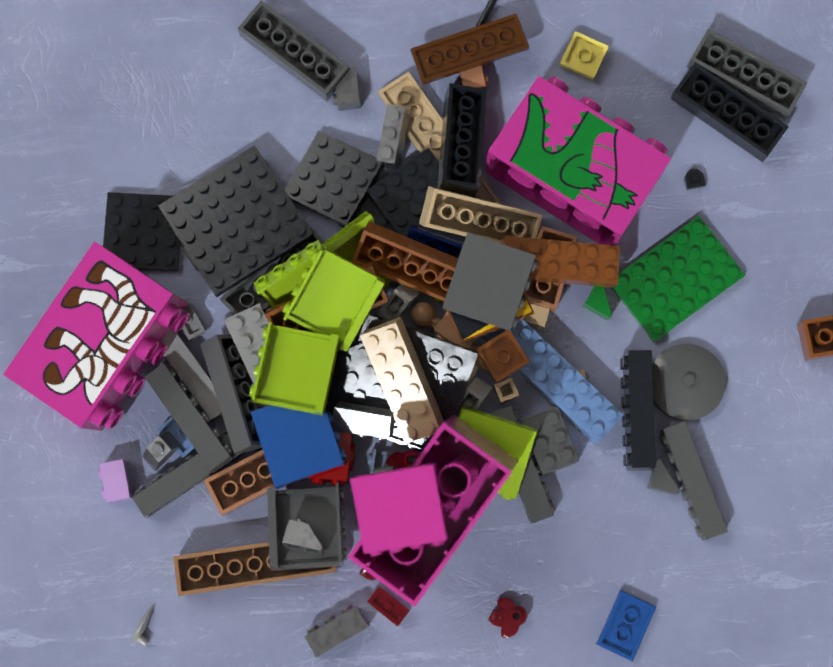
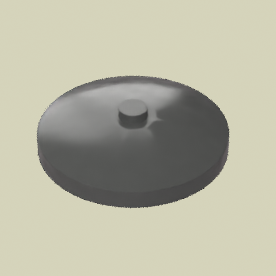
(687, 382)

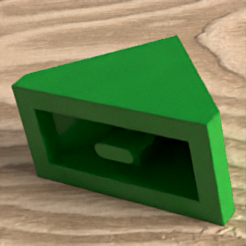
(598, 303)

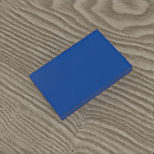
(626, 625)

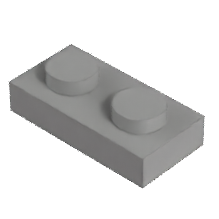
(193, 326)

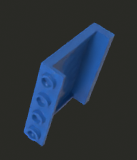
(297, 443)

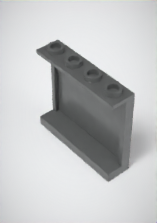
(489, 282)
(324, 515)

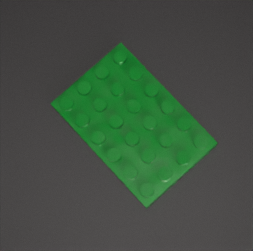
(676, 278)

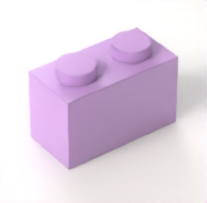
(115, 481)

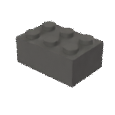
(552, 443)

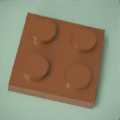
(502, 356)

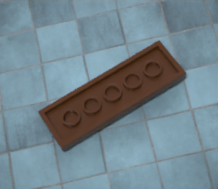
(469, 49)

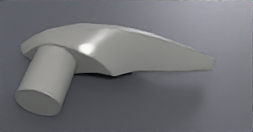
(137, 636)

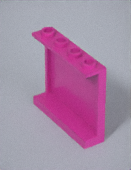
(399, 509)

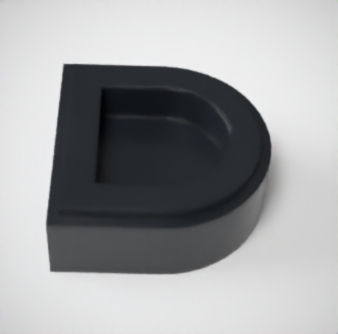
(694, 179)

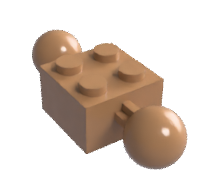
(424, 315)

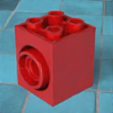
(339, 474)

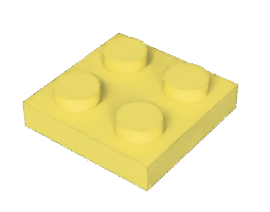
(583, 55)

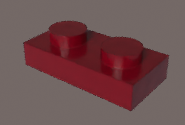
(388, 606)

